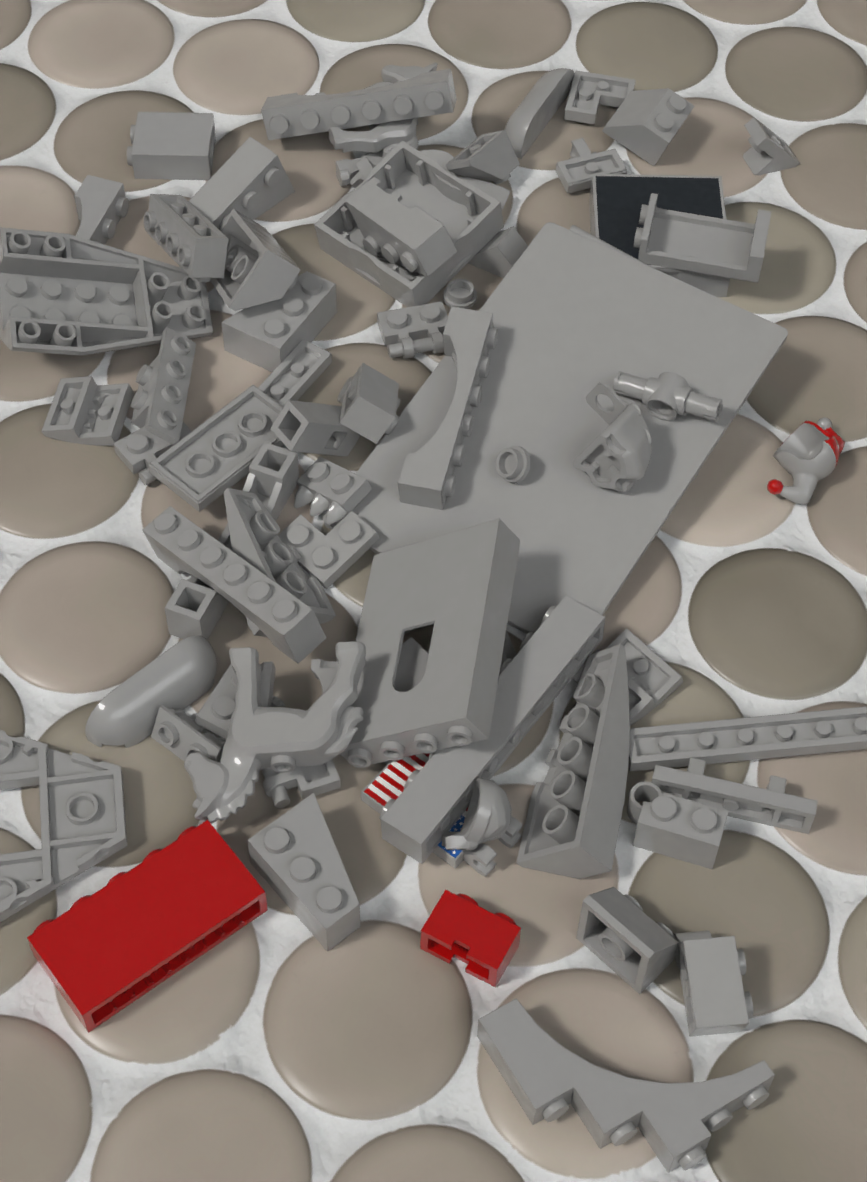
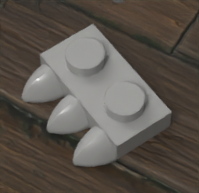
(330, 490)

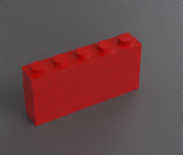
(147, 924)

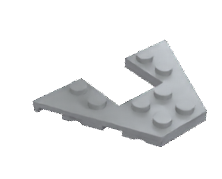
(78, 817)

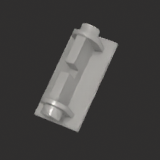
(183, 736)

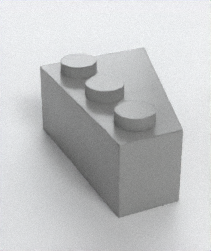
(247, 182)
(398, 232)
(273, 329)
(307, 872)

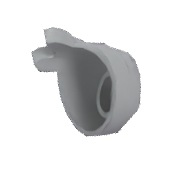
(485, 820)

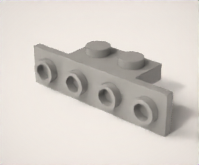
(164, 388)

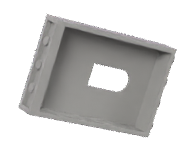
(466, 591)

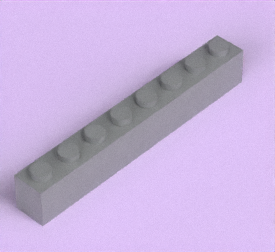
(525, 689)

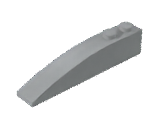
(581, 802)

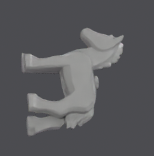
(382, 136)
(276, 735)

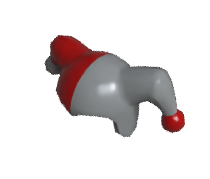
(809, 457)

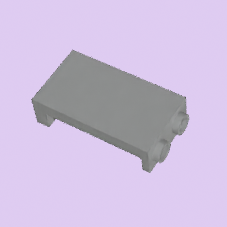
(702, 242)

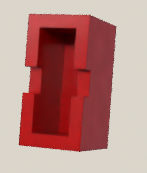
(472, 935)

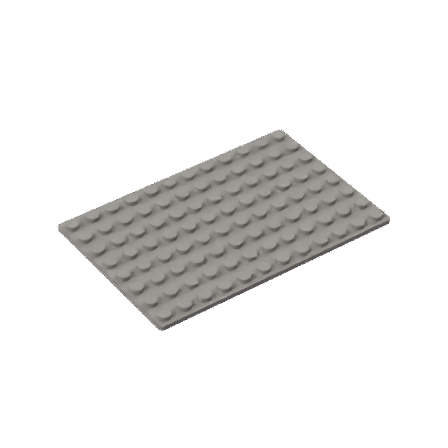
(564, 324)

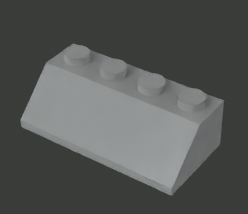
(254, 266)

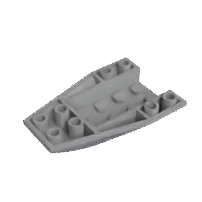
(91, 297)

